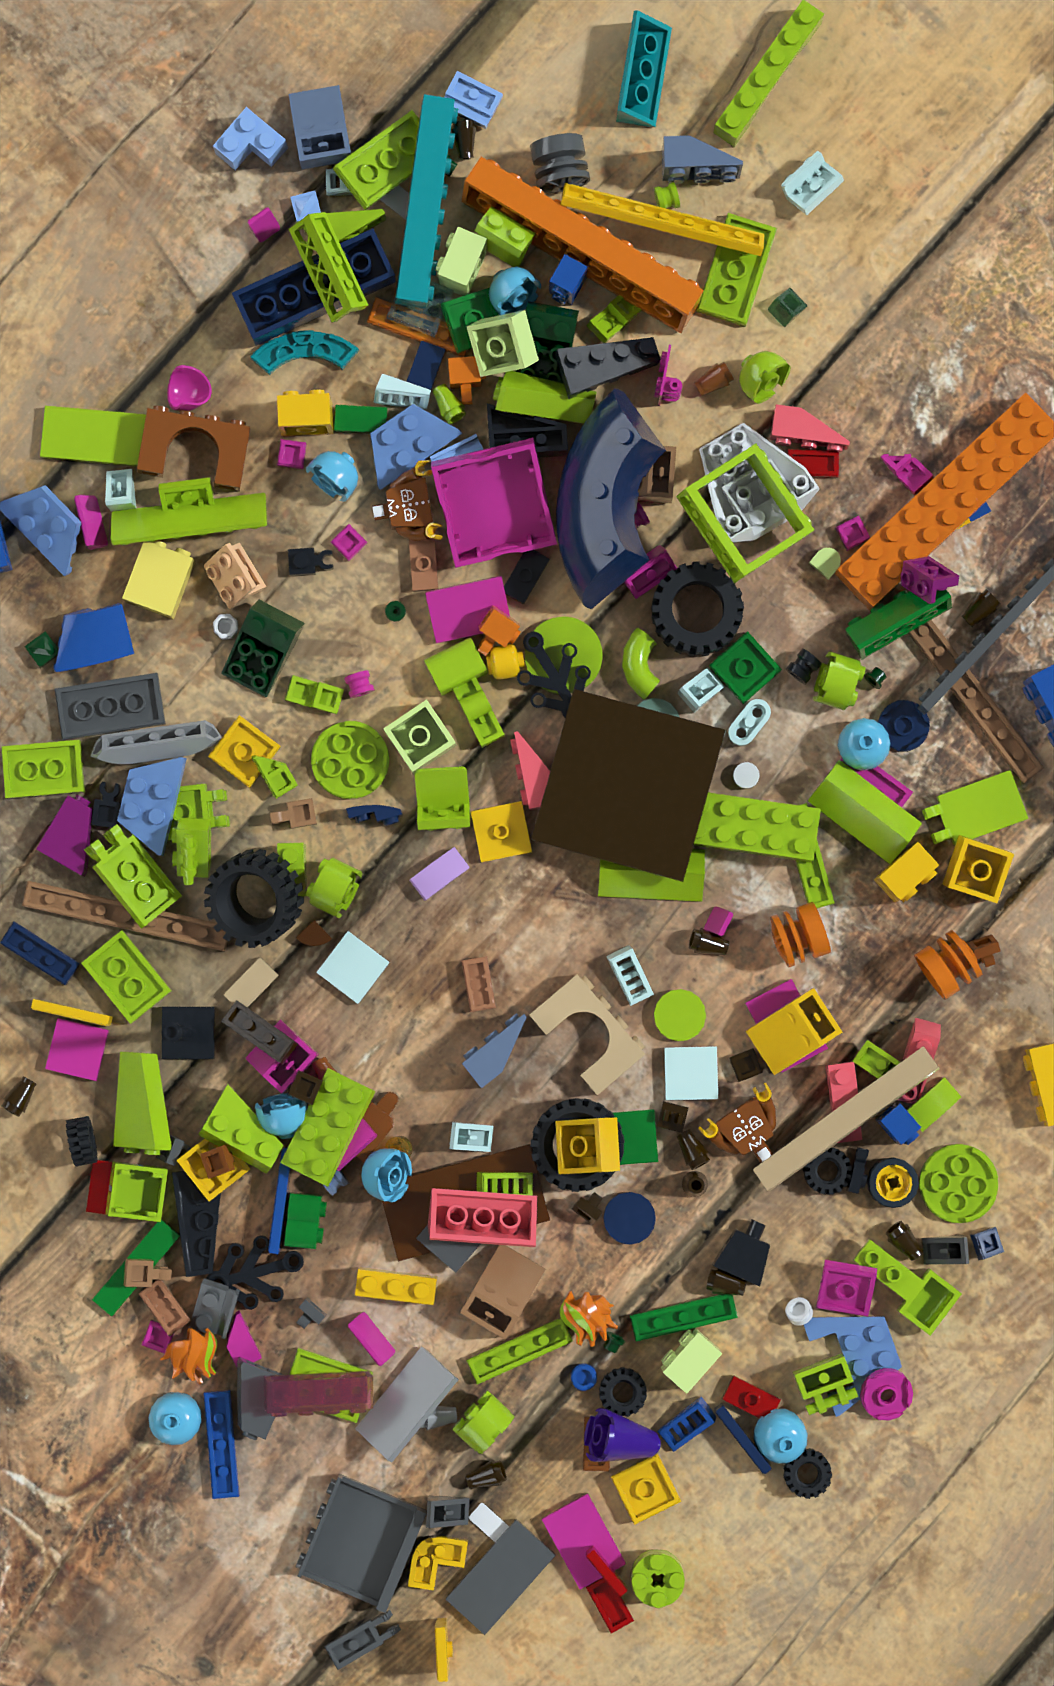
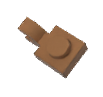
(299, 813)
(141, 1272)

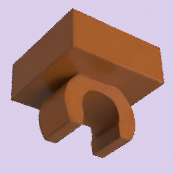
(984, 949)
(217, 1161)

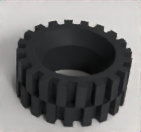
(682, 639)
(231, 915)
(543, 1138)

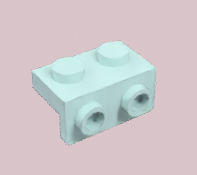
(811, 183)

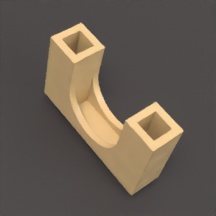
(621, 1049)

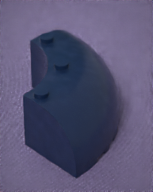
(601, 497)

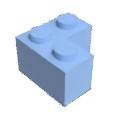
(249, 135)

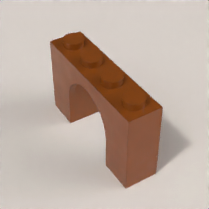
(164, 426)

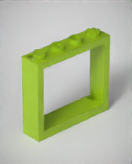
(714, 532)

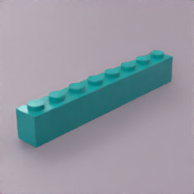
(425, 201)

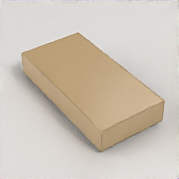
(251, 983)

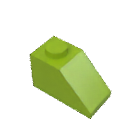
(296, 855)

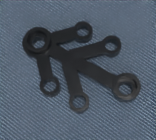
(556, 680)
(249, 1273)

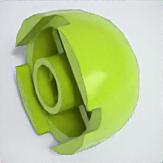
(761, 374)

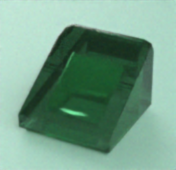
(787, 307)

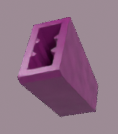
(70, 835)

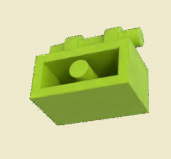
(193, 848)
(823, 1377)

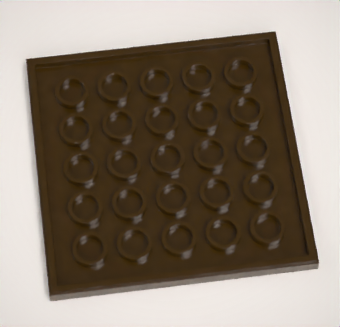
(628, 785)

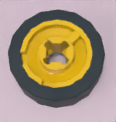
(905, 1188)

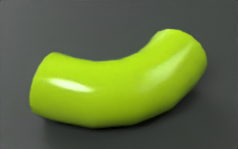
(636, 663)

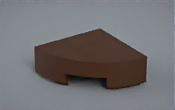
(314, 935)

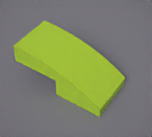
(613, 319)
(314, 694)
(934, 1103)

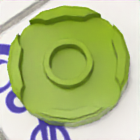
(679, 1015)

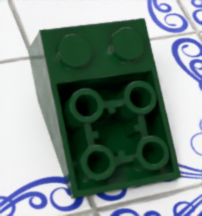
(551, 330)
(262, 647)

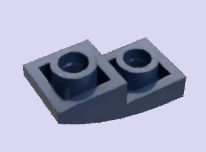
(383, 813)

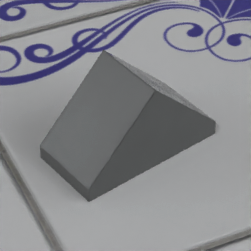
(945, 1250)
(447, 1511)

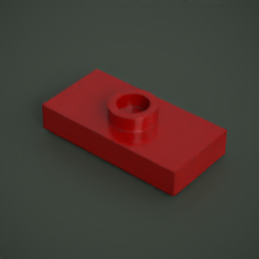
(750, 1397)

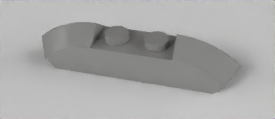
(156, 743)

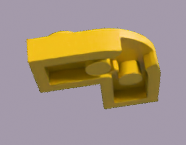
(432, 1552)

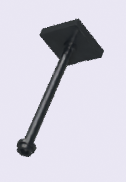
(188, 1032)

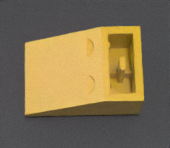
(794, 1031)

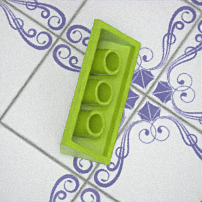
(864, 812)
(632, 883)

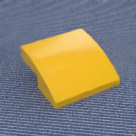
(193, 1166)

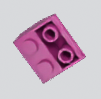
(283, 1075)

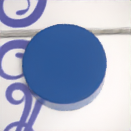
(583, 1376)

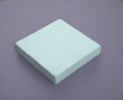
(353, 967)
(691, 1073)

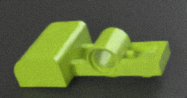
(458, 671)
(925, 1298)

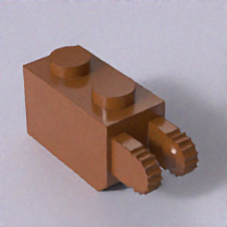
(380, 1121)

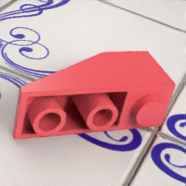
(800, 427)
(531, 770)
(922, 1034)

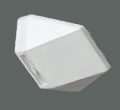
(739, 495)

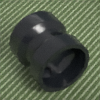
(803, 666)

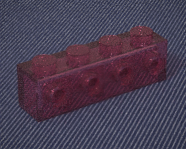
(318, 1393)

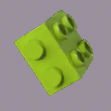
(505, 237)
(442, 798)

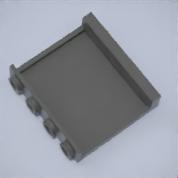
(361, 1541)

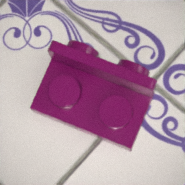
(926, 576)

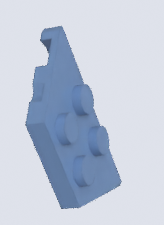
(406, 440)
(45, 524)
(151, 802)

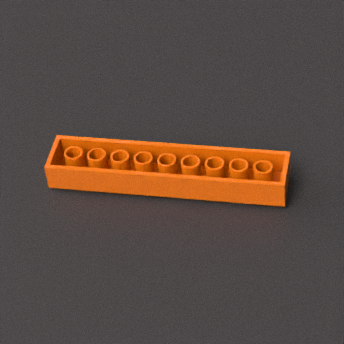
(608, 259)
(948, 500)

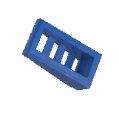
(706, 1412)

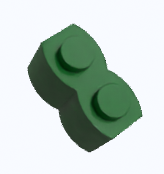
(304, 1220)

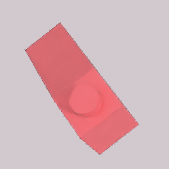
(842, 1087)

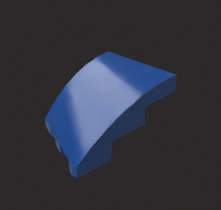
(93, 638)

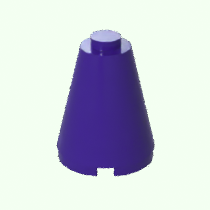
(618, 1438)

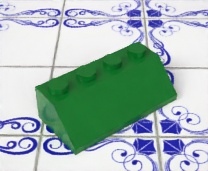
(894, 620)

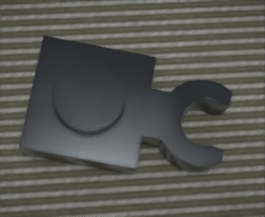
(304, 561)
(106, 810)
(858, 1178)

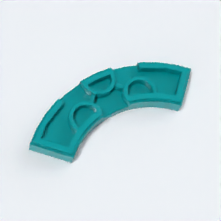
(304, 345)

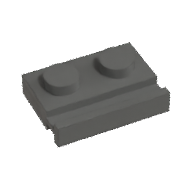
(214, 1308)

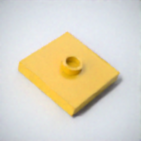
(238, 746)
(501, 831)
(645, 1489)
(444, 1649)

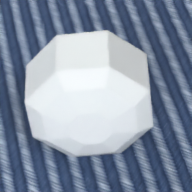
(225, 626)

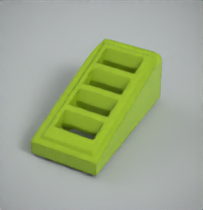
(482, 1182)

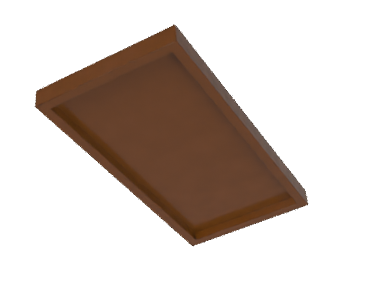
(410, 1213)

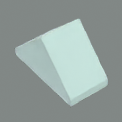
(120, 490)
(700, 689)
(471, 1137)

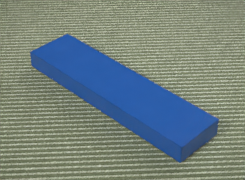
(279, 1207)
(221, 1444)

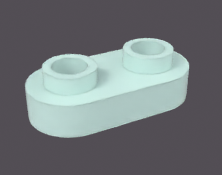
(748, 722)

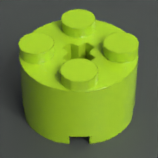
(838, 681)
(334, 887)
(483, 1422)
(658, 1593)

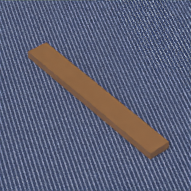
(978, 703)
(114, 914)

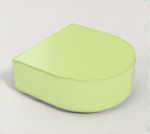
(826, 562)

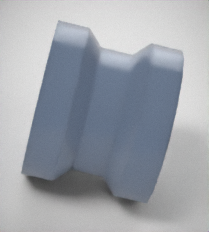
(337, 1181)

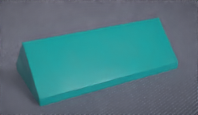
(643, 71)

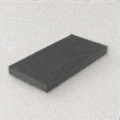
(110, 706)
(500, 1576)

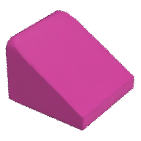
(263, 225)
(718, 921)

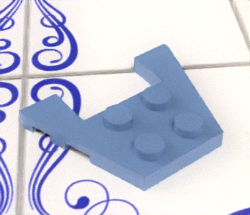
(863, 1343)

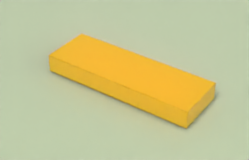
(71, 1012)

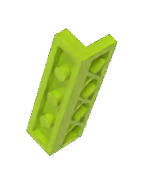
(331, 262)

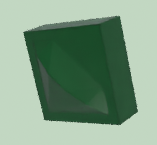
(42, 649)

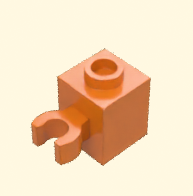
(464, 375)
(498, 628)

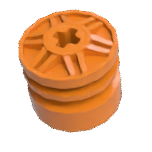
(800, 934)
(948, 964)

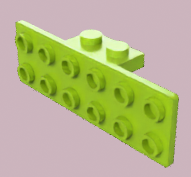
(188, 510)

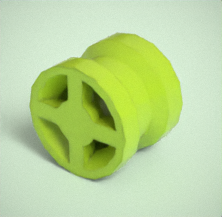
(667, 196)

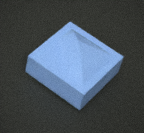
(305, 204)

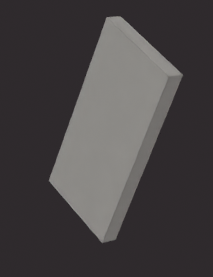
(406, 1404)

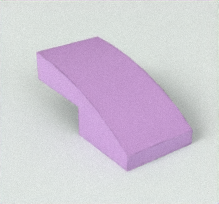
(439, 873)

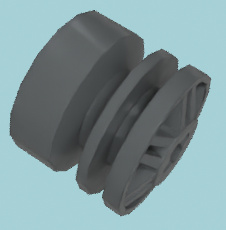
(559, 162)

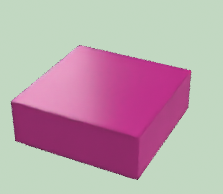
(292, 454)
(852, 533)
(348, 542)
(156, 1337)

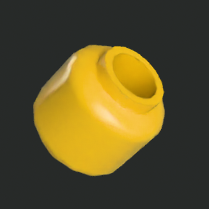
(504, 662)

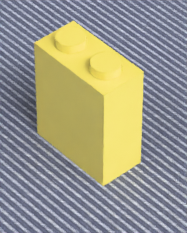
(159, 578)

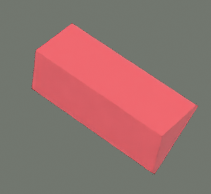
(482, 1217)

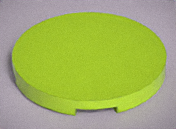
(559, 632)
(350, 760)
(958, 1183)

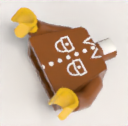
(409, 505)
(746, 1127)

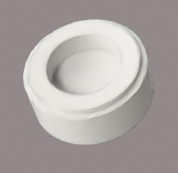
(746, 775)
(799, 1311)

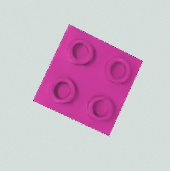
(666, 387)

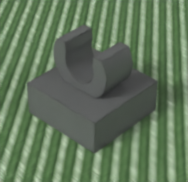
(172, 1155)
(311, 1311)

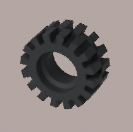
(81, 1141)
(834, 1185)
(623, 1375)
(811, 1489)

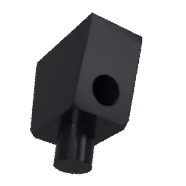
(745, 1254)

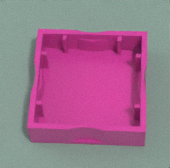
(494, 502)

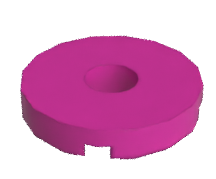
(878, 1382)

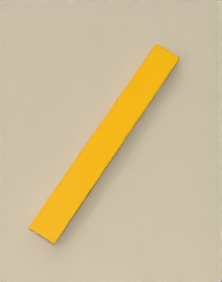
(662, 219)

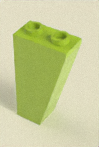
(541, 398)
(140, 1105)

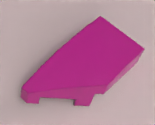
(908, 471)
(240, 1341)

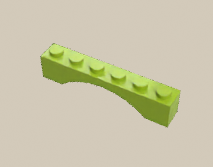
(767, 72)

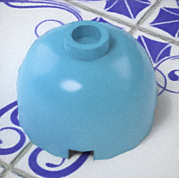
(512, 290)
(334, 473)
(864, 744)
(281, 1115)
(386, 1174)
(175, 1418)
(780, 1436)

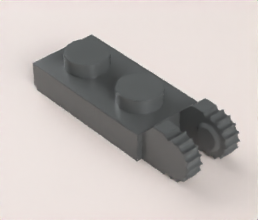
(360, 1640)

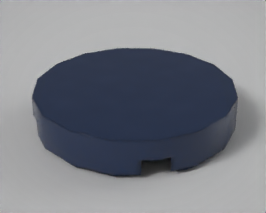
(905, 725)
(629, 1218)

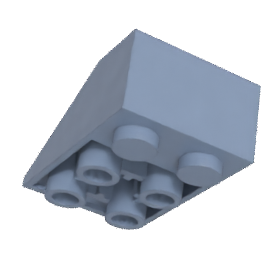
(319, 127)
(694, 160)
(491, 1059)

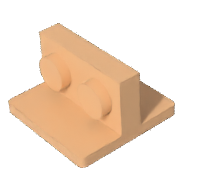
(233, 574)

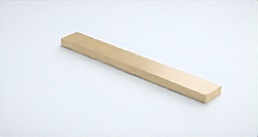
(846, 1119)

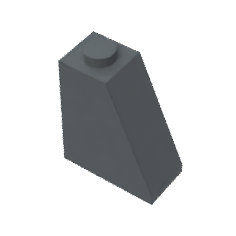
(250, 1399)

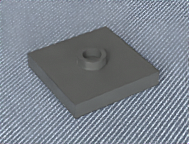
(451, 1253)

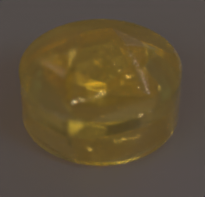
(400, 1143)

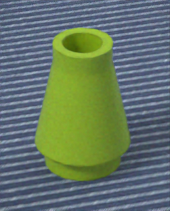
(449, 405)

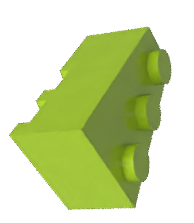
(238, 1127)

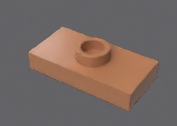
(423, 565)
(478, 984)
(164, 1307)

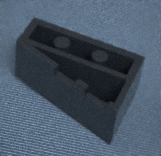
(509, 427)

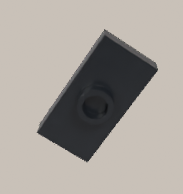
(525, 575)

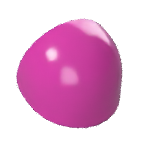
(188, 388)

